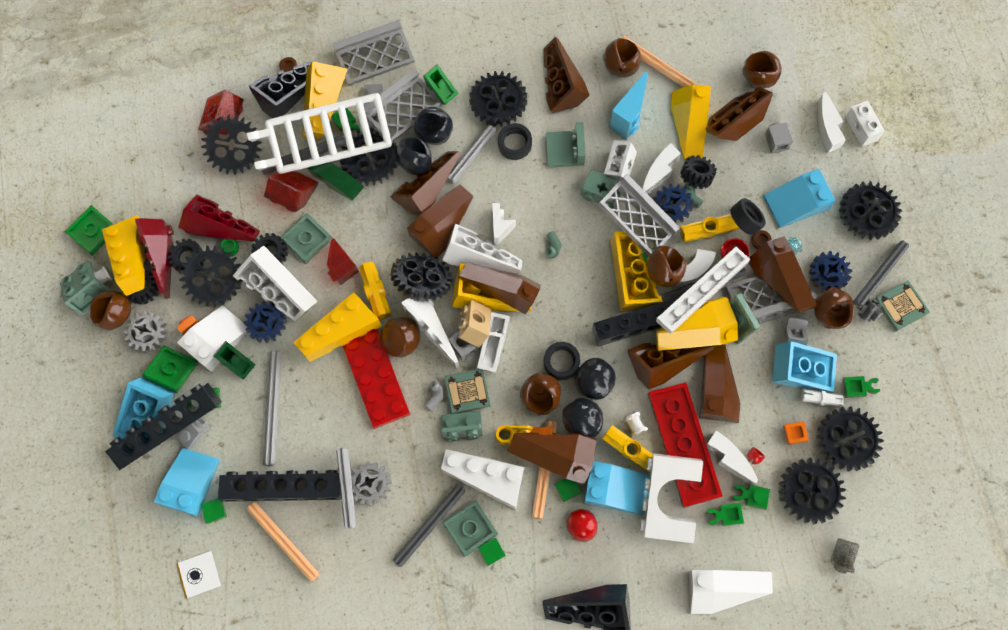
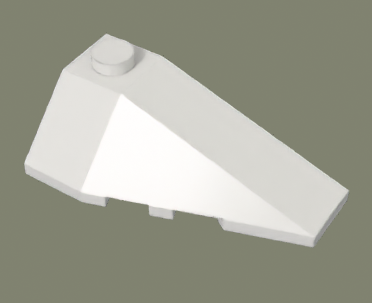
(467, 247)
(429, 323)
(719, 590)

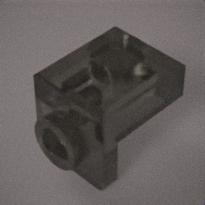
(844, 556)

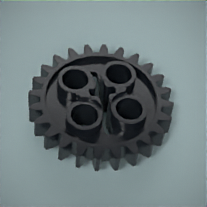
(514, 93)
(229, 162)
(353, 164)
(885, 219)
(409, 278)
(204, 292)
(859, 455)
(829, 495)

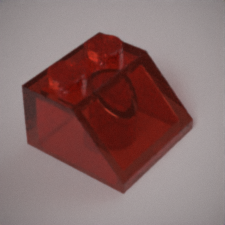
(220, 105)
(290, 189)

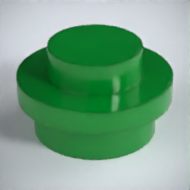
(230, 245)

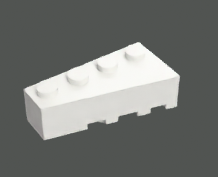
(275, 283)
(491, 477)

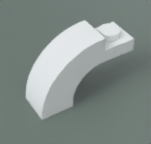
(697, 268)

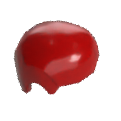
(730, 244)
(582, 525)

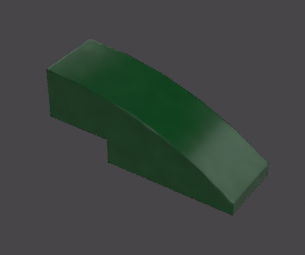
(336, 179)

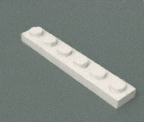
(702, 290)

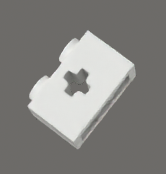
(864, 123)
(620, 160)

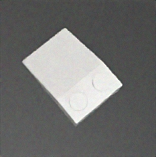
(209, 335)

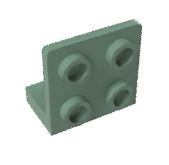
(566, 147)
(81, 287)
(461, 425)

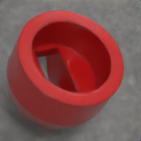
(756, 455)

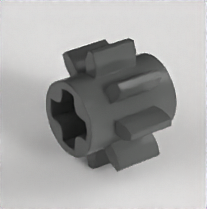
(870, 310)

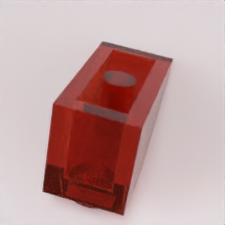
(339, 264)

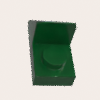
(234, 360)

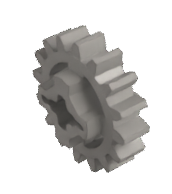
(145, 323)
(377, 478)

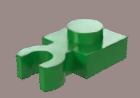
(335, 117)
(858, 387)
(754, 496)
(729, 514)

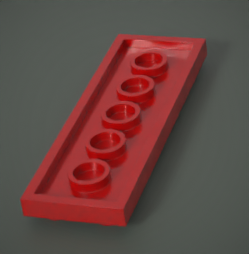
(376, 379)
(684, 438)

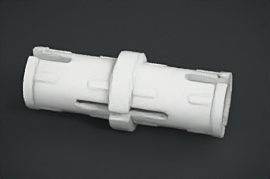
(822, 398)

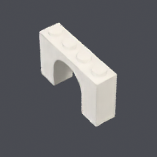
(656, 523)

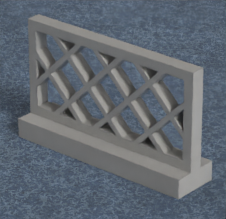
(368, 38)
(394, 92)
(645, 208)
(767, 313)

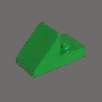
(440, 84)

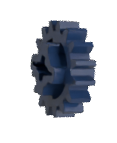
(679, 199)
(825, 263)
(272, 318)

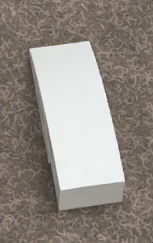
(829, 124)
(661, 168)
(493, 345)
(731, 458)

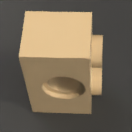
(474, 323)

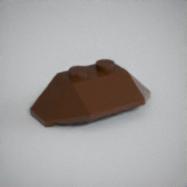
(740, 115)

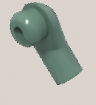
(697, 201)
(555, 245)

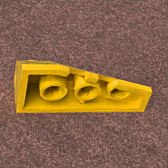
(690, 116)
(464, 293)
(705, 327)

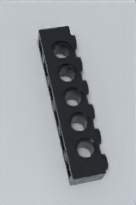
(629, 324)
(123, 455)
(229, 492)

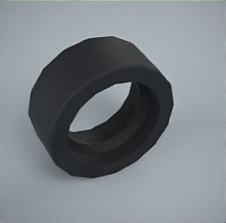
(511, 129)
(747, 216)
(566, 347)

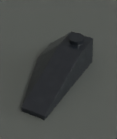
(280, 92)
(597, 607)

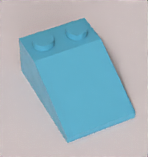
(627, 112)
(800, 198)
(804, 367)
(139, 402)
(187, 482)
(616, 488)

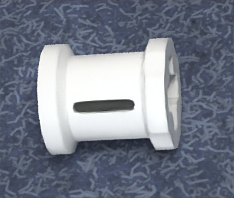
(104, 275)
(635, 424)

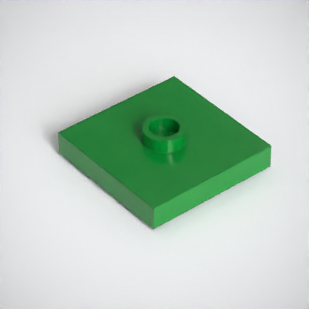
(88, 230)
(170, 369)

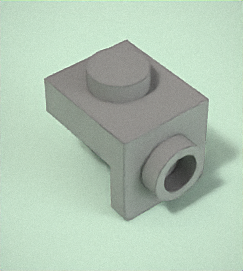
(796, 330)
(192, 433)

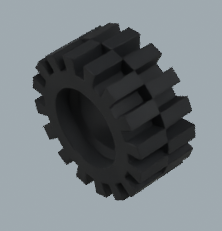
(698, 172)
(272, 240)
(179, 249)
(149, 291)

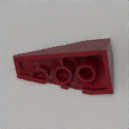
(205, 219)
(158, 239)

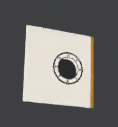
(198, 574)

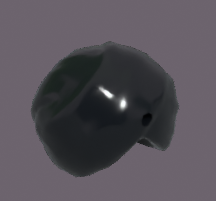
(433, 126)
(413, 155)
(595, 378)
(583, 417)

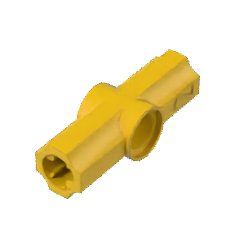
(698, 230)
(375, 290)
(620, 441)

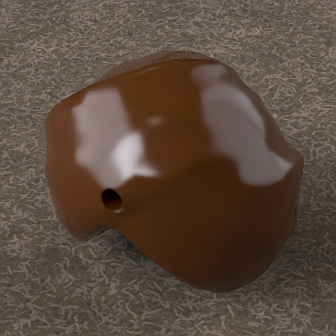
(622, 58)
(762, 69)
(666, 266)
(834, 309)
(110, 310)
(400, 337)
(540, 394)

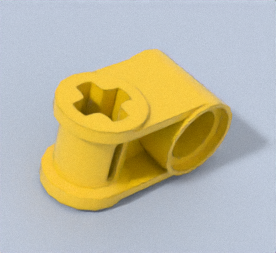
(511, 430)

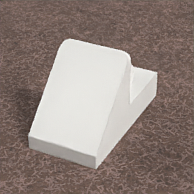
(500, 226)

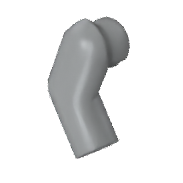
(436, 395)

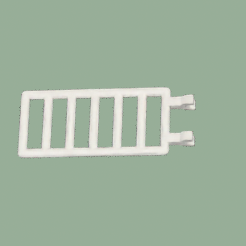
(322, 111)

